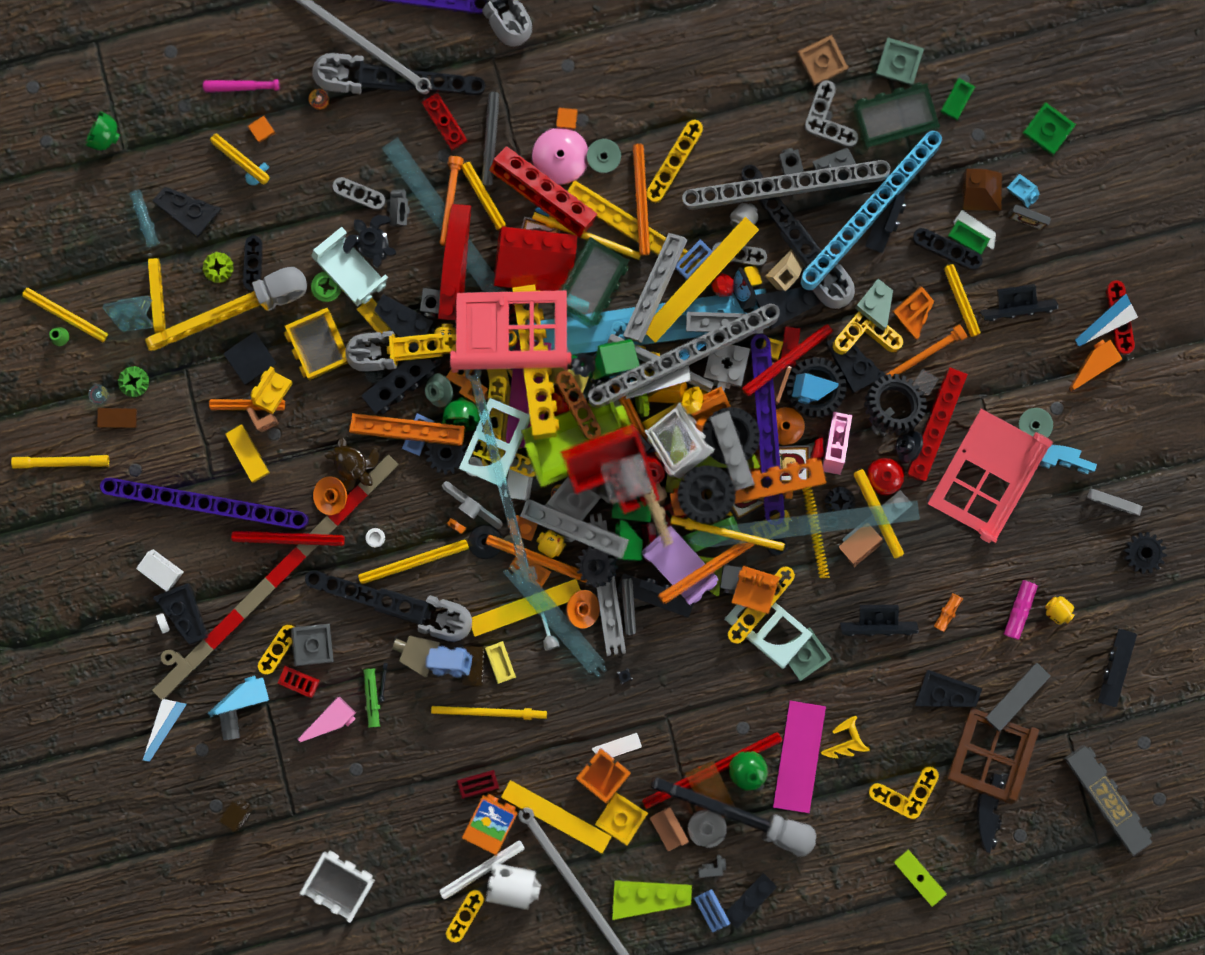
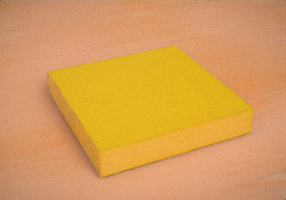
(621, 818)

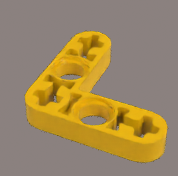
(868, 327)
(904, 801)

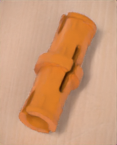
(948, 612)

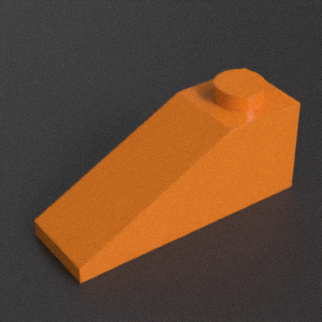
(1098, 360)

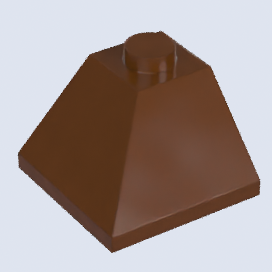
(982, 190)

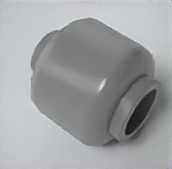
(741, 211)

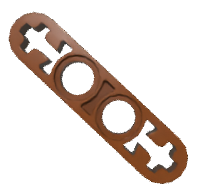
(575, 406)

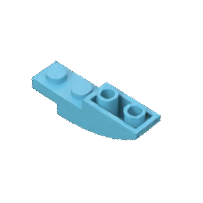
(1067, 457)

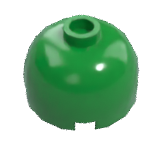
(102, 132)
(461, 413)
(748, 770)

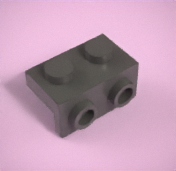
(835, 159)

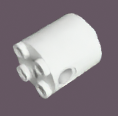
(512, 886)

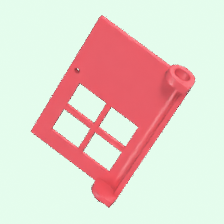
(485, 328)
(999, 451)

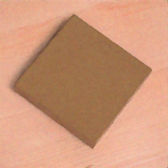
(823, 60)

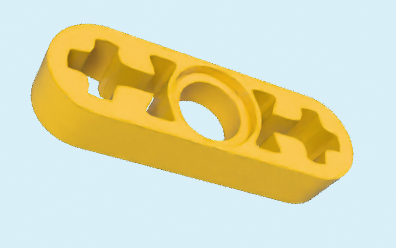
(273, 664)
(462, 931)

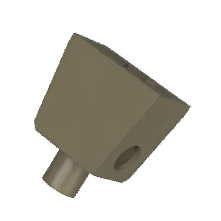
(415, 653)

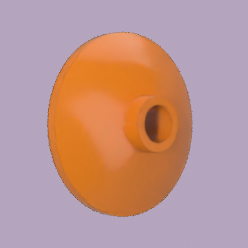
(796, 423)
(323, 495)
(589, 609)

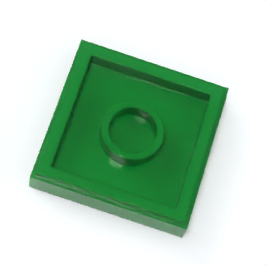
(1049, 129)

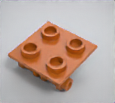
(755, 589)

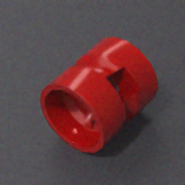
(656, 467)

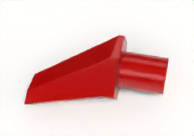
(817, 451)

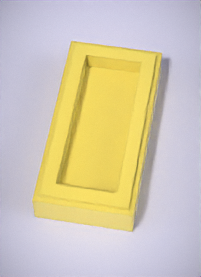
(500, 662)

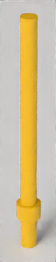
(551, 222)
(690, 524)
(526, 714)

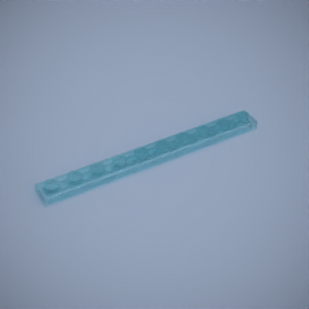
(435, 208)

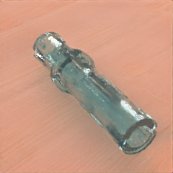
(146, 225)

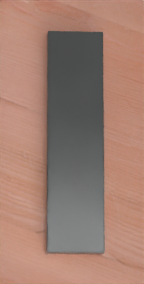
(1017, 697)

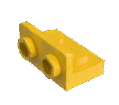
(270, 390)

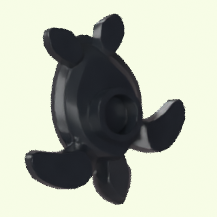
(371, 241)

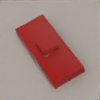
(790, 341)

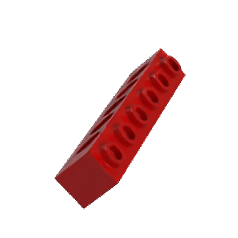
(543, 191)
(937, 423)

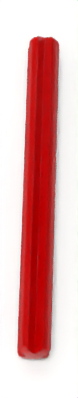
(787, 360)
(288, 538)

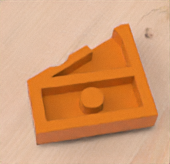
(914, 311)

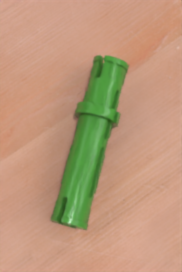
(371, 698)

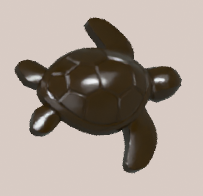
(352, 464)

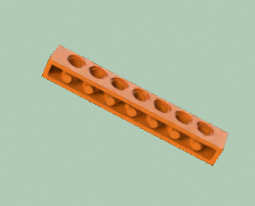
(816, 478)

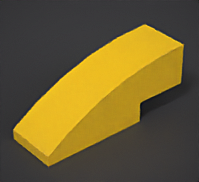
(247, 453)

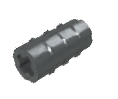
(229, 725)

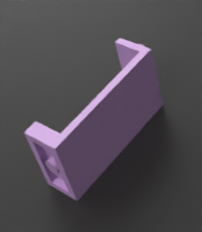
(677, 562)

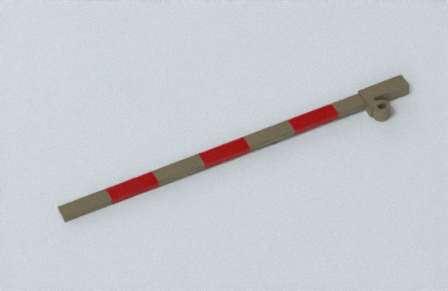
(264, 588)

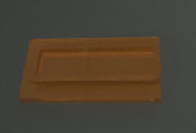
(708, 782)

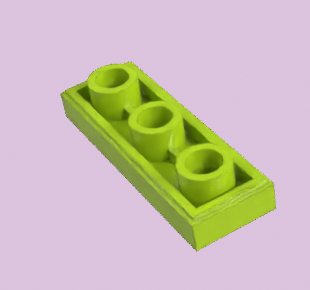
(927, 886)

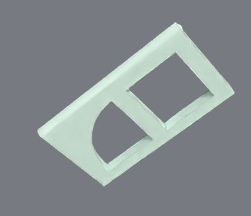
(487, 472)
(778, 653)

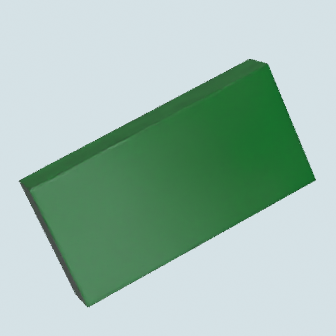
(957, 99)
(968, 237)

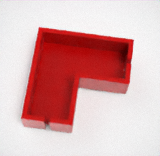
(586, 459)

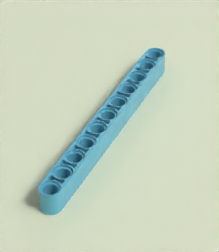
(865, 216)

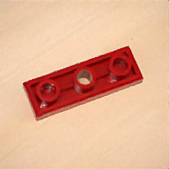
(450, 131)

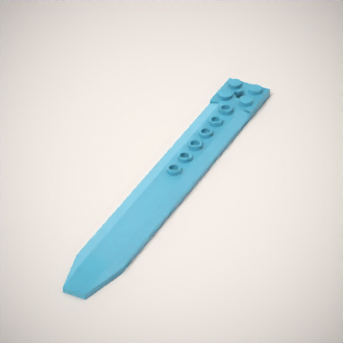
(586, 340)

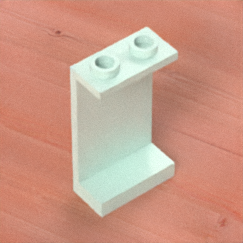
(349, 270)

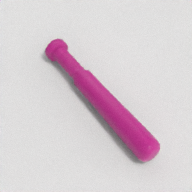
(225, 85)

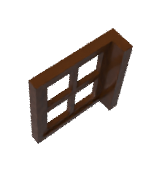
(1018, 765)

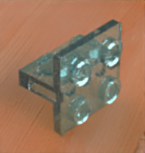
(130, 313)

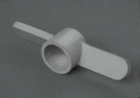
(470, 506)

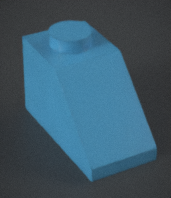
(811, 388)

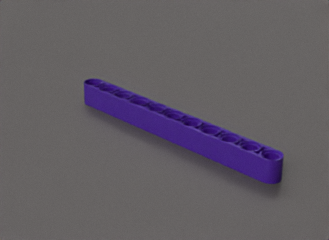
(195, 499)

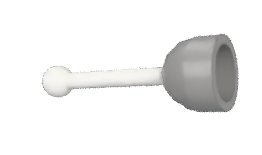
(550, 642)

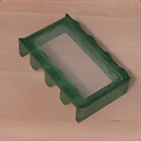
(895, 115)
(592, 282)

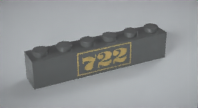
(1108, 800)

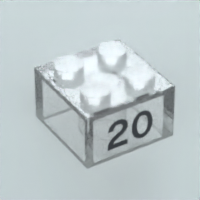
(626, 478)

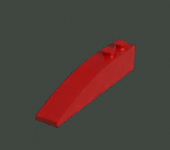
(454, 261)

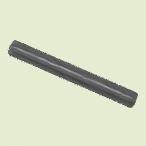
(490, 139)

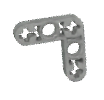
(820, 118)

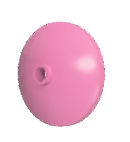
(565, 168)

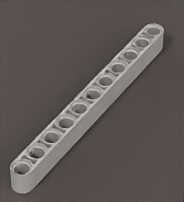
(794, 179)
(690, 348)

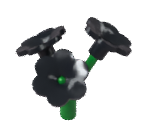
(583, 366)

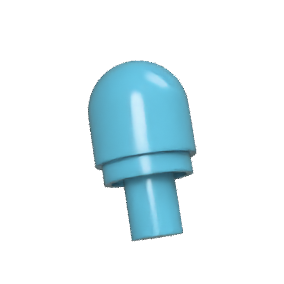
(251, 180)

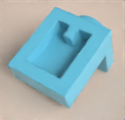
(1024, 190)

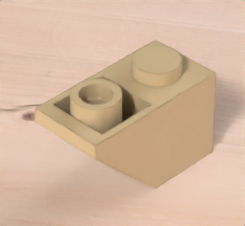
(785, 272)

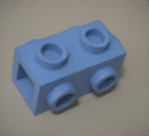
(447, 661)

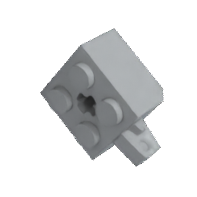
(733, 375)

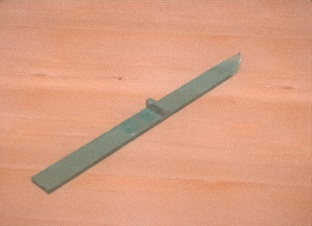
(814, 523)

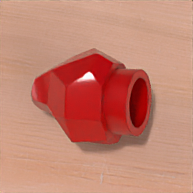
(723, 285)

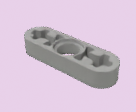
(374, 194)
(752, 262)
(1114, 502)

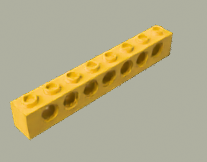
(540, 428)

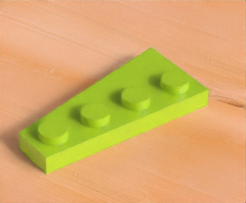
(640, 898)

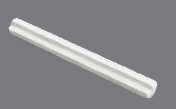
(481, 870)

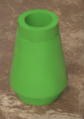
(63, 336)

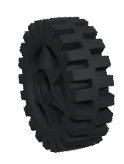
(746, 430)
(722, 494)

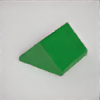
(615, 359)

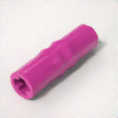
(1020, 609)

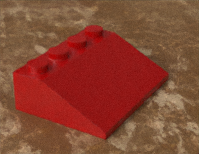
(533, 258)

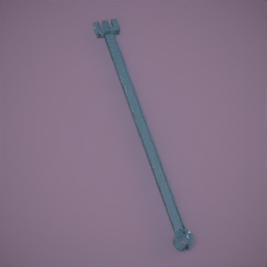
(501, 479)

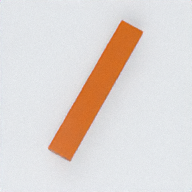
(407, 429)

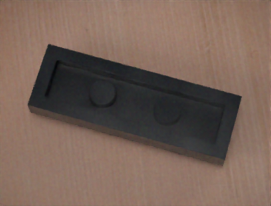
(750, 900)

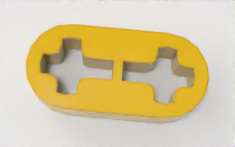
(692, 400)

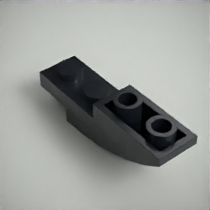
(987, 820)

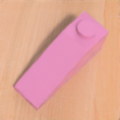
(837, 443)
(334, 717)

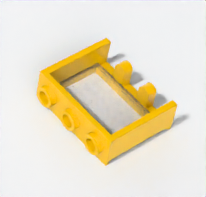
(316, 344)

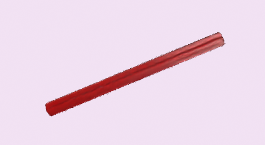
(721, 766)

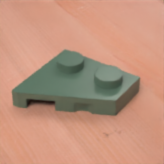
(877, 304)

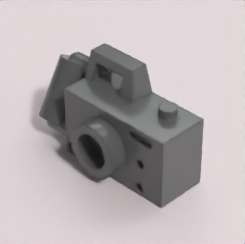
(398, 208)

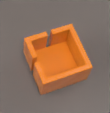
(603, 775)

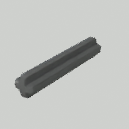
(628, 603)

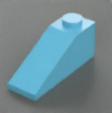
(243, 695)

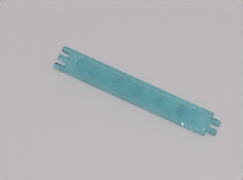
(558, 622)

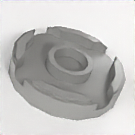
(707, 828)

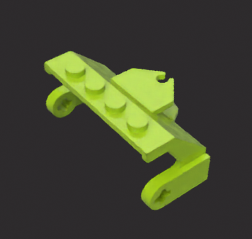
(545, 452)

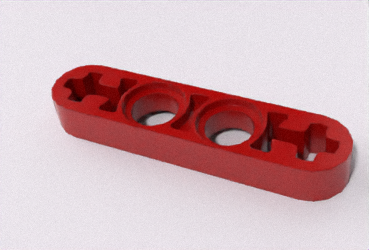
(1129, 340)

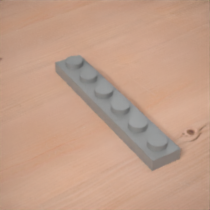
(655, 287)
(574, 528)

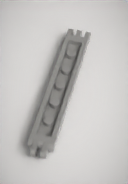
(609, 607)

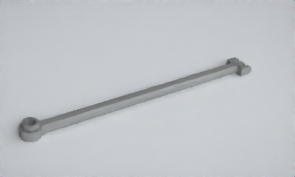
(366, 45)
(573, 882)

